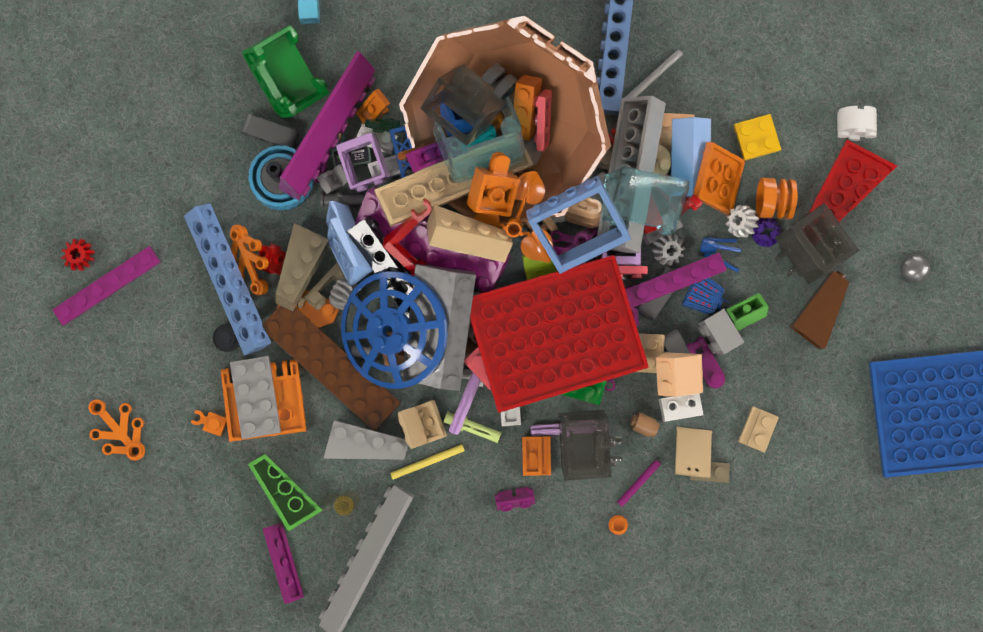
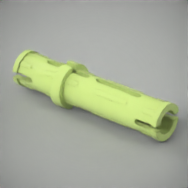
(493, 435)

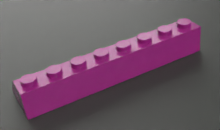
(326, 127)

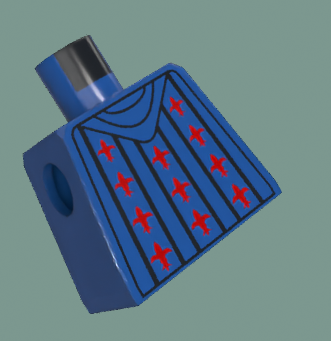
(705, 297)

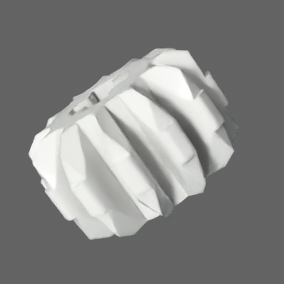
(742, 221)

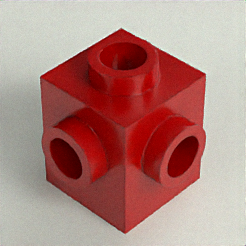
(275, 258)

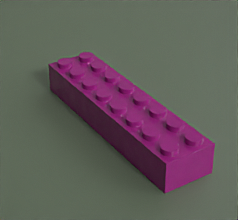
(487, 271)

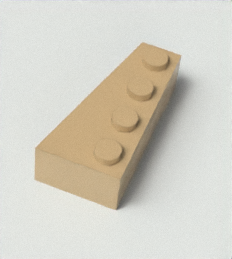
(467, 235)

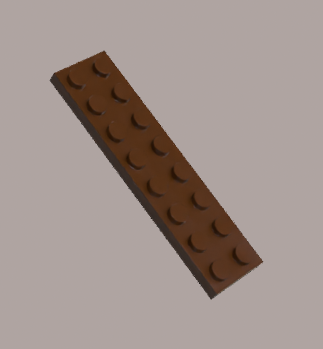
(330, 365)

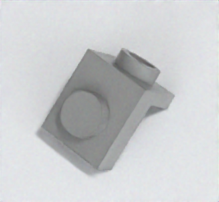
(333, 179)

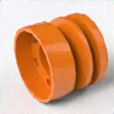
(776, 198)

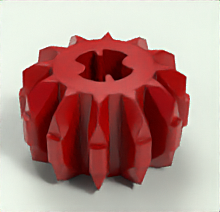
(79, 247)

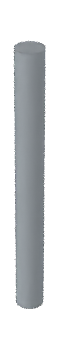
(655, 74)

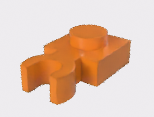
(212, 423)

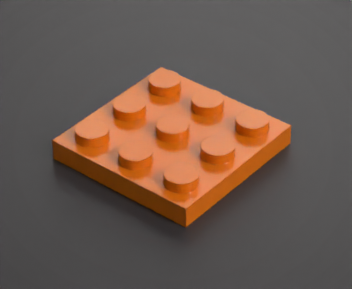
(719, 178)

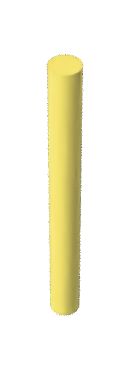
(428, 461)

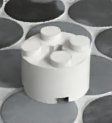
(857, 123)

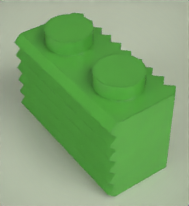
(748, 311)

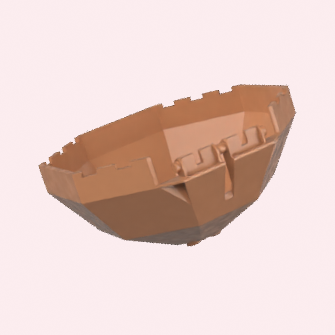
(523, 48)

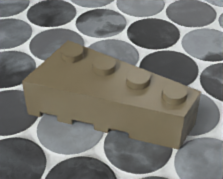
(300, 263)

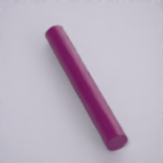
(638, 483)

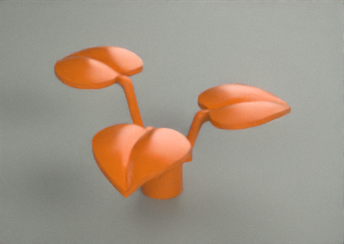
(530, 190)

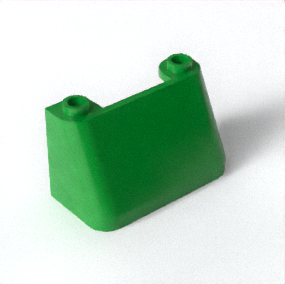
(284, 73)

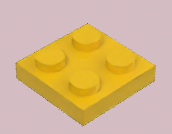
(757, 137)

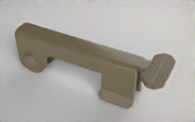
(314, 297)

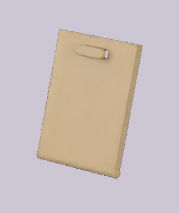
(693, 452)

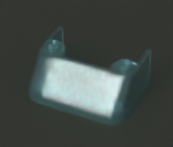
(463, 160)

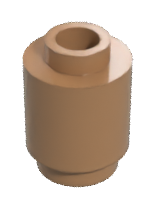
(644, 424)

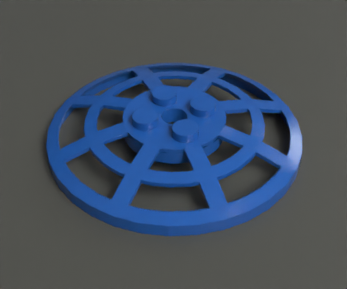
(401, 327)

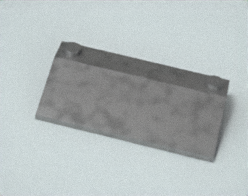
(455, 293)

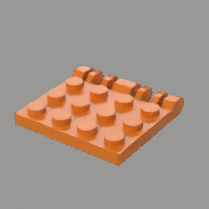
(288, 398)

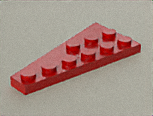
(851, 179)

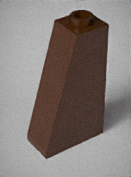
(821, 310)

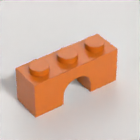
(526, 92)

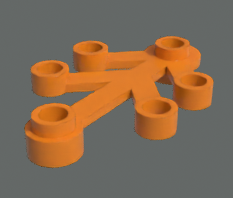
(239, 237)
(119, 432)

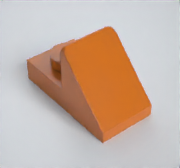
(374, 106)

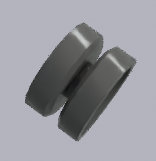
(503, 85)

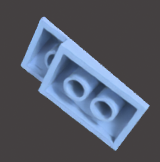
(687, 148)
(345, 251)

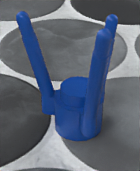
(710, 245)

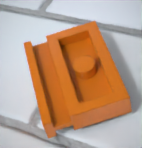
(536, 455)

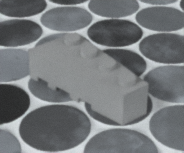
(356, 442)

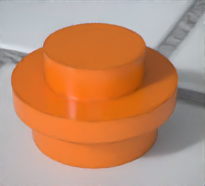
(618, 524)

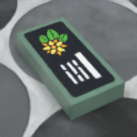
(358, 157)

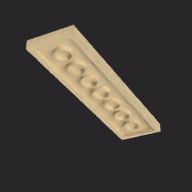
(430, 183)

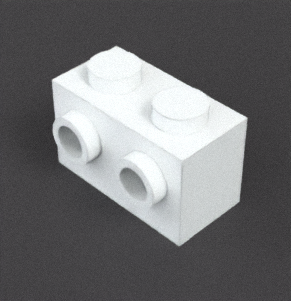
(680, 407)

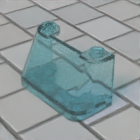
(646, 198)

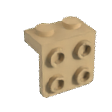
(422, 424)

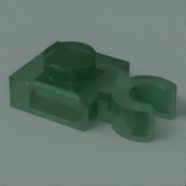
(379, 125)

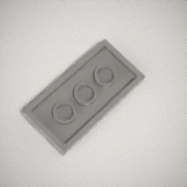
(255, 397)

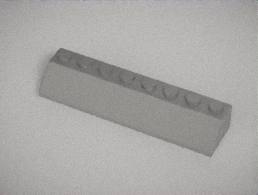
(635, 148)
(367, 559)

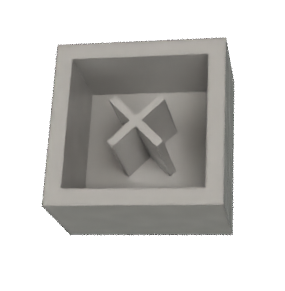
(720, 333)

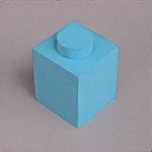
(309, 11)

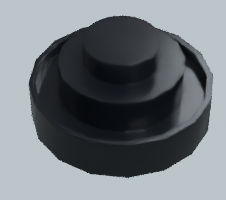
(225, 338)

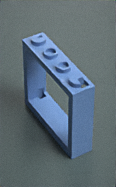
(590, 248)

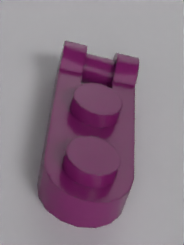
(711, 370)

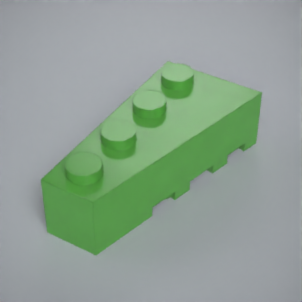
(286, 497)

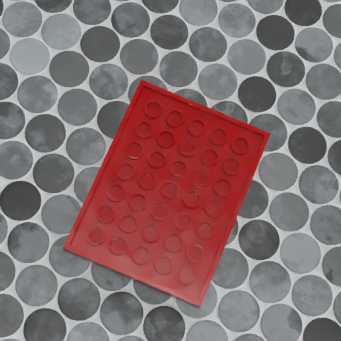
(556, 334)

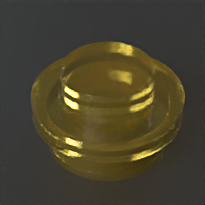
(344, 505)

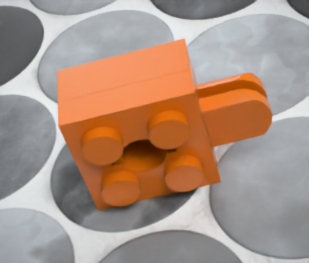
(501, 186)

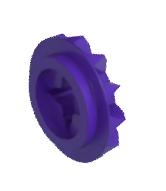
(763, 240)

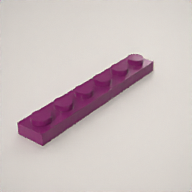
(675, 280)
(106, 286)

